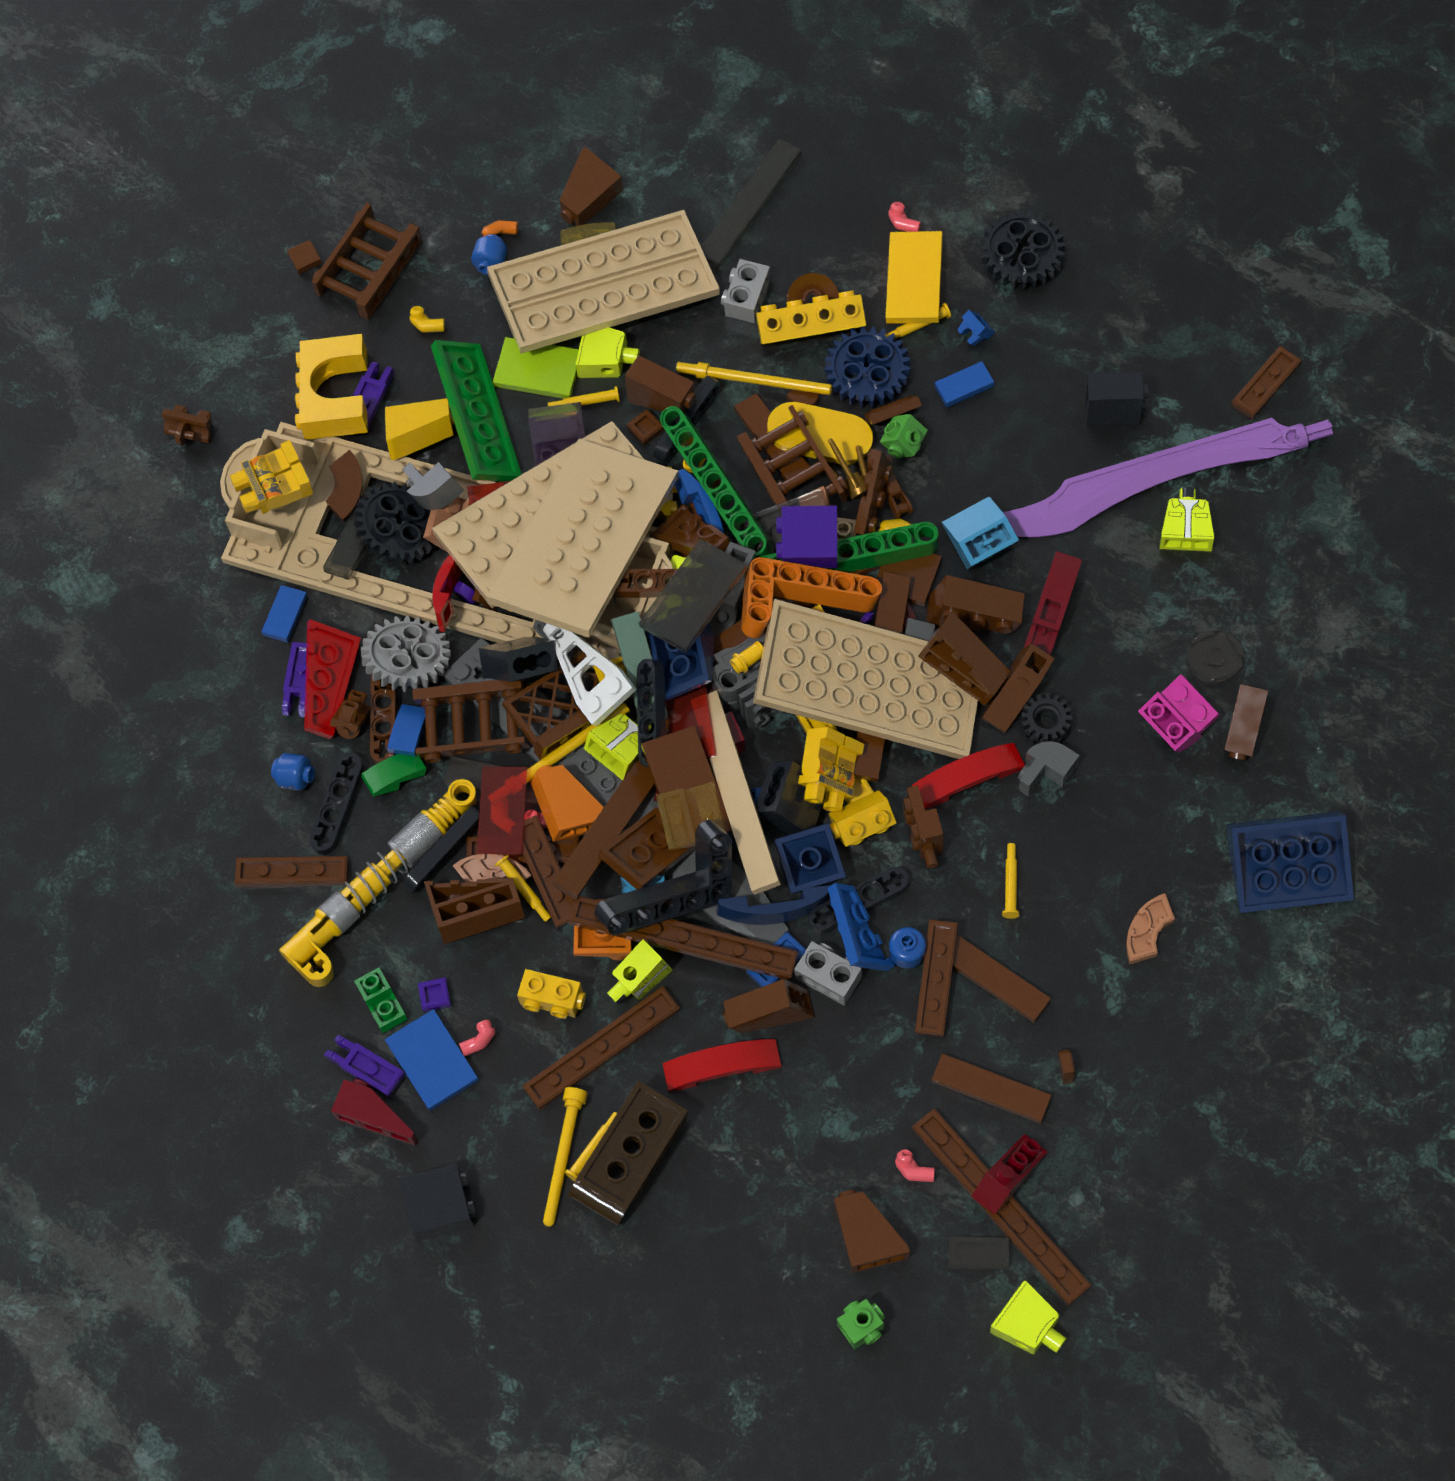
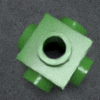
(903, 436)
(859, 1333)

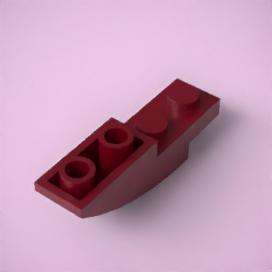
(1053, 602)

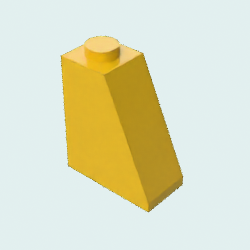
(417, 426)

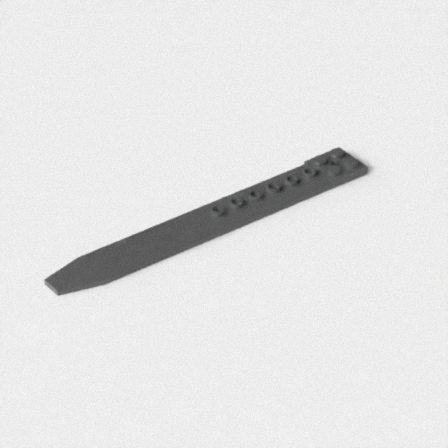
(602, 784)

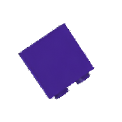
(808, 535)

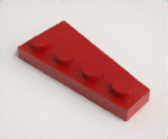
(328, 671)

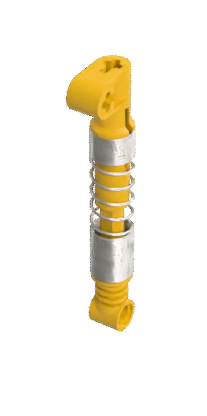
(344, 907)

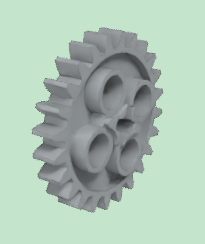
(411, 660)

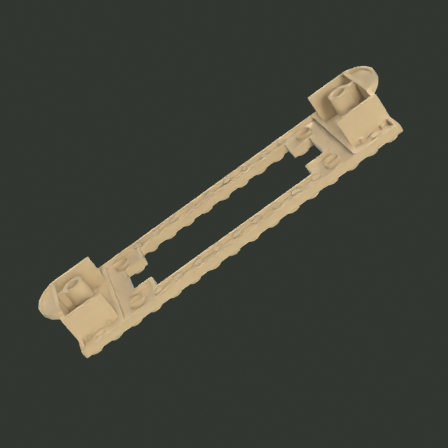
(290, 548)

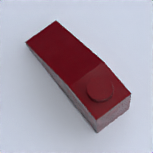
(365, 1109)

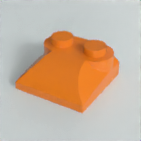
(600, 944)

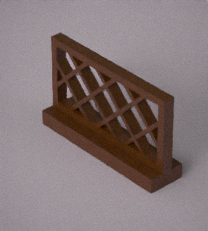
(562, 730)

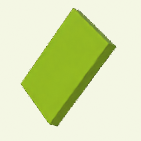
(540, 371)

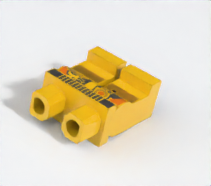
(273, 478)
(829, 767)

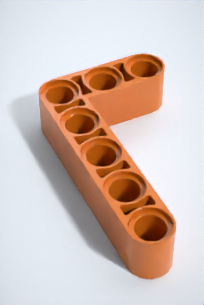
(802, 583)

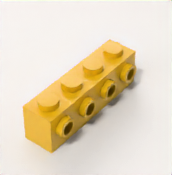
(810, 319)

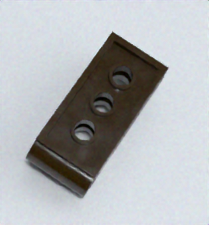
(616, 1197)

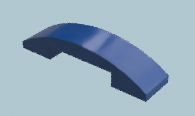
(692, 491)

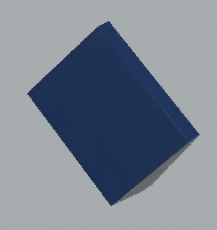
(809, 858)

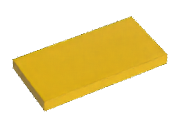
(914, 277)

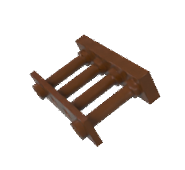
(381, 279)
(766, 468)
(456, 697)

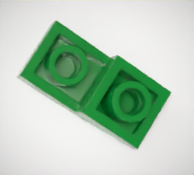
(390, 772)
(380, 1000)

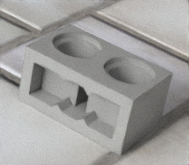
(750, 291)
(823, 978)

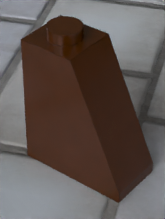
(588, 189)
(657, 387)
(1245, 721)
(768, 1007)
(867, 1234)

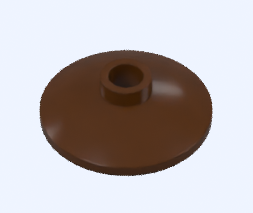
(812, 284)

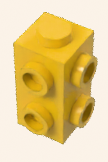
(861, 819)
(550, 993)

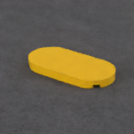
(844, 428)

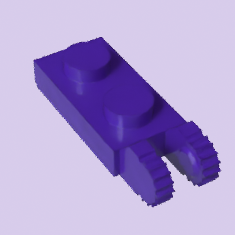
(374, 390)
(295, 679)
(367, 1066)

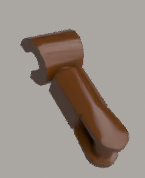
(893, 492)

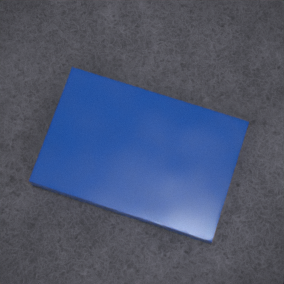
(431, 1060)

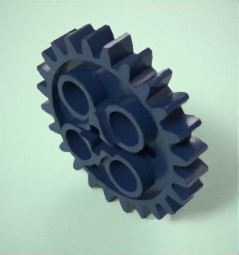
(871, 346)

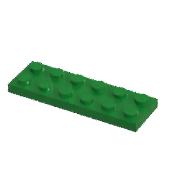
(476, 411)

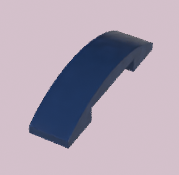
(737, 908)

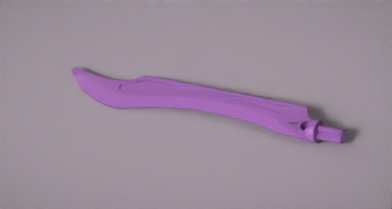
(1098, 490)

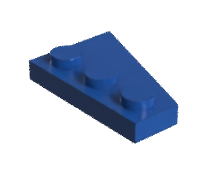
(859, 940)

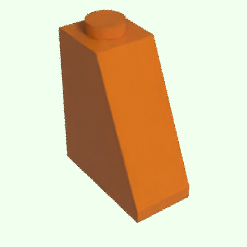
(564, 802)

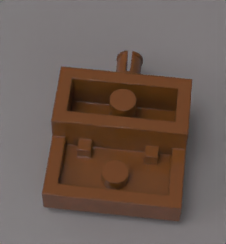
(924, 826)

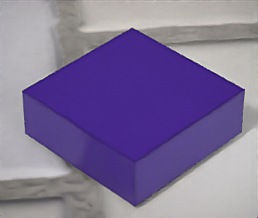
(434, 994)

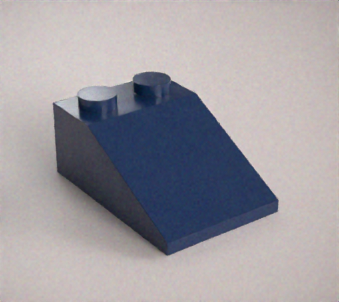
(681, 669)

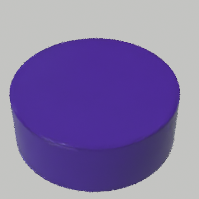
(464, 592)

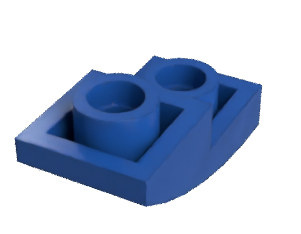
(407, 730)

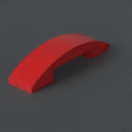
(442, 591)
(968, 772)
(721, 1062)

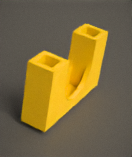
(317, 362)

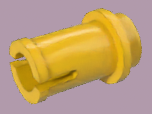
(743, 660)

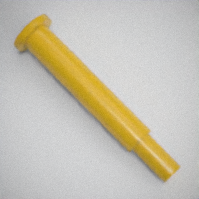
(911, 327)
(592, 398)
(1011, 883)
(523, 887)
(581, 1161)

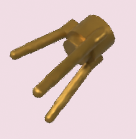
(854, 481)

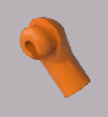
(501, 227)

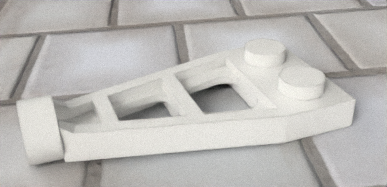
(608, 693)

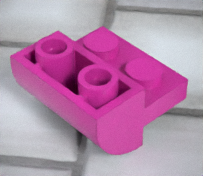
(1179, 714)

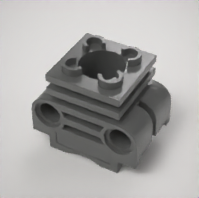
(737, 689)

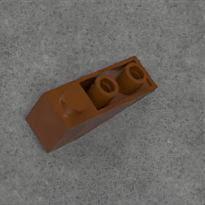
(1017, 688)

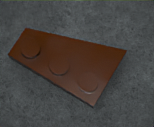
(875, 482)
(685, 529)

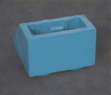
(980, 532)

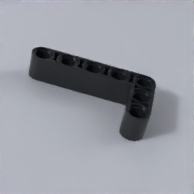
(677, 895)

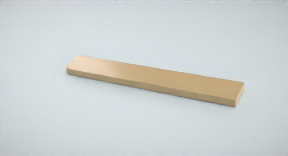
(740, 803)

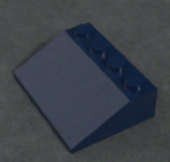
(1290, 861)

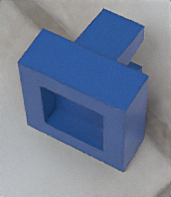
(978, 326)

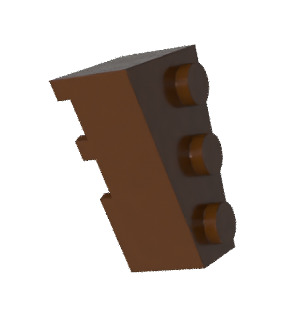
(976, 605)
(964, 659)
(473, 906)

